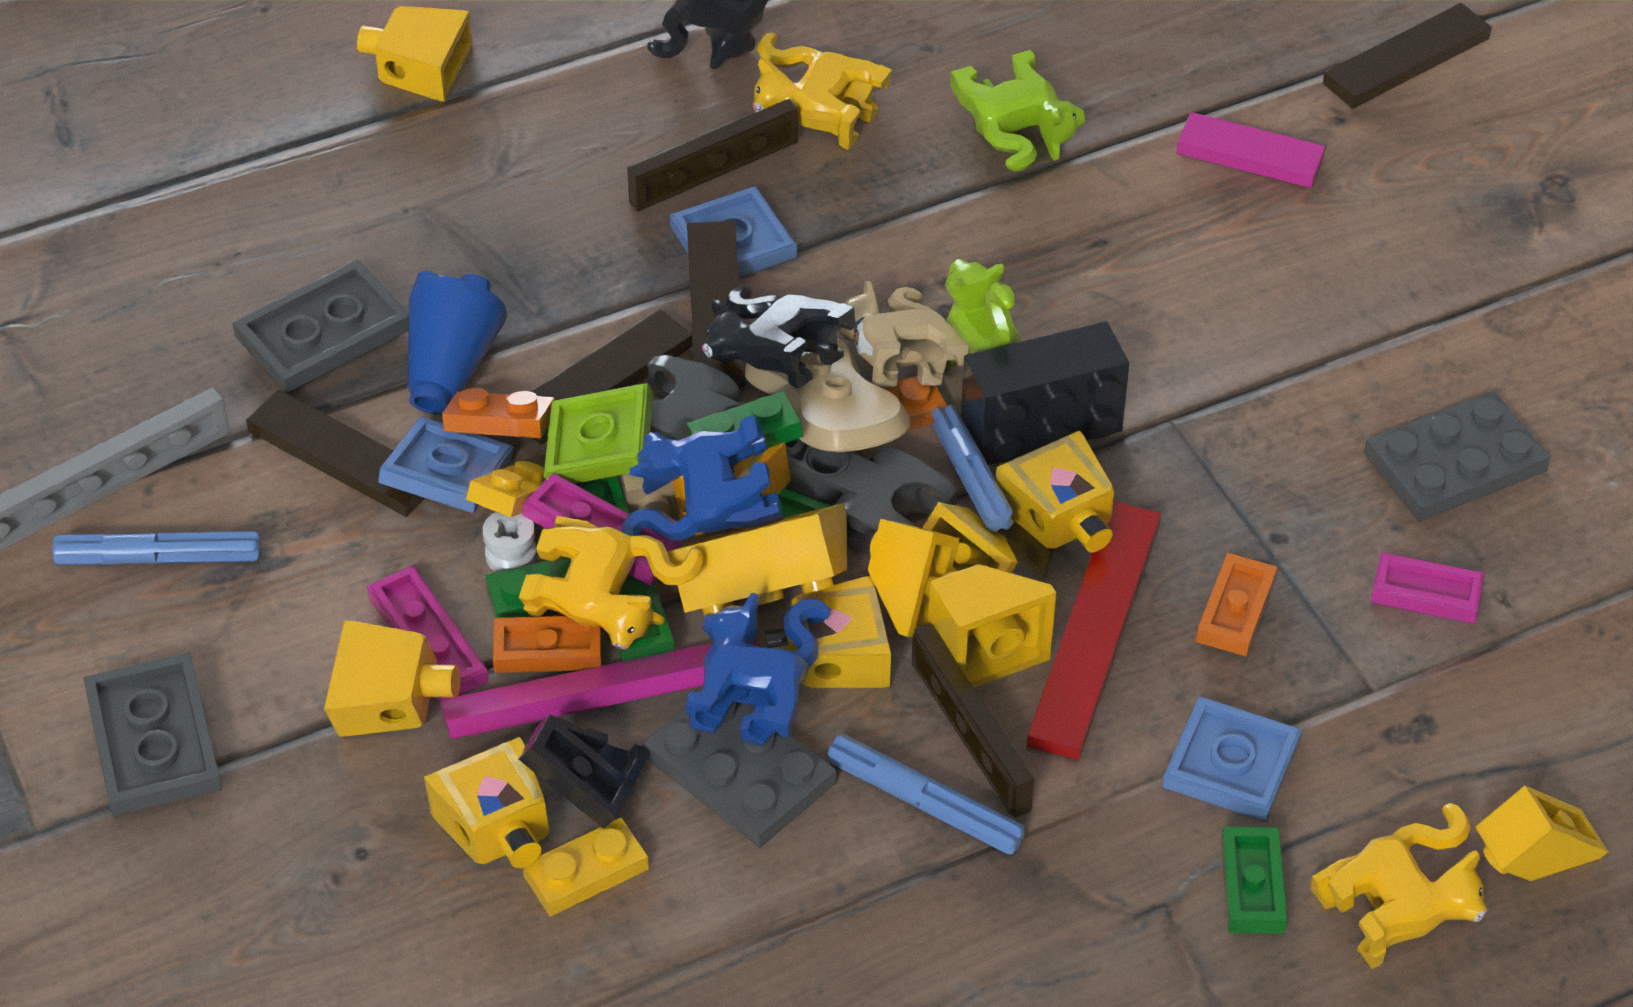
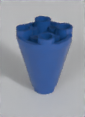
(448, 335)

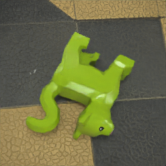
(1015, 107)
(980, 306)

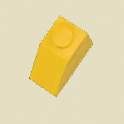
(976, 542)
(903, 565)
(1538, 836)

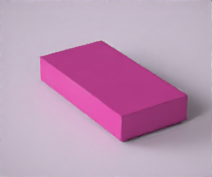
(1427, 587)

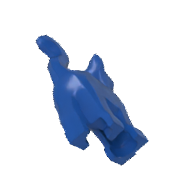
(712, 491)
(754, 674)

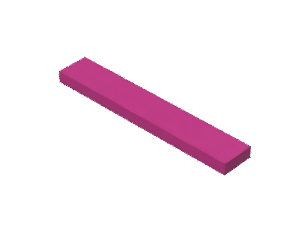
(575, 691)

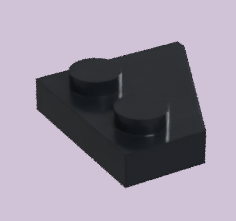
(584, 766)

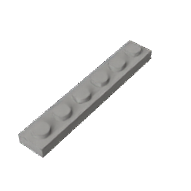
(111, 466)

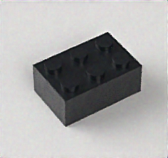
(1044, 391)

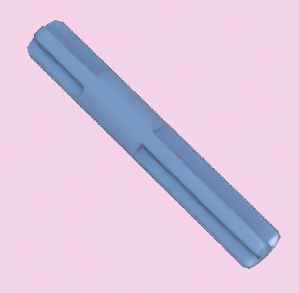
(972, 468)
(156, 548)
(926, 794)

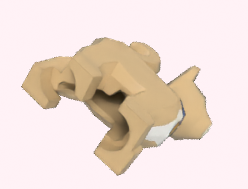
(903, 337)

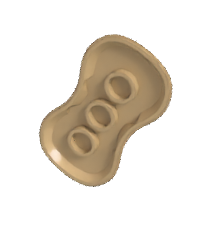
(838, 405)

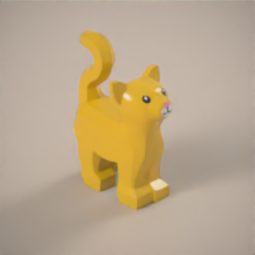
(829, 93)
(595, 577)
(1399, 891)

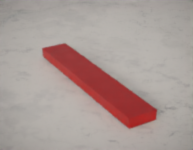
(1093, 634)

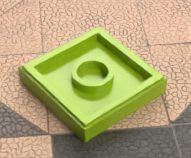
(598, 433)

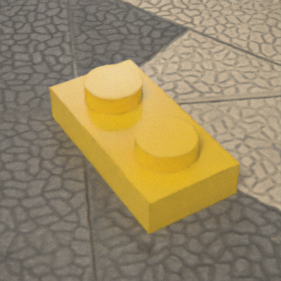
(507, 487)
(586, 867)

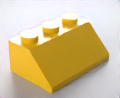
(766, 559)

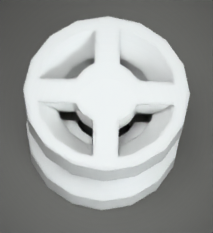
(509, 542)

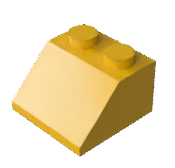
(992, 621)

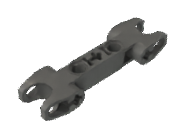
(868, 488)

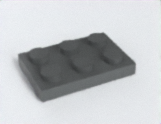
(322, 326)
(1456, 455)
(152, 734)
(741, 781)

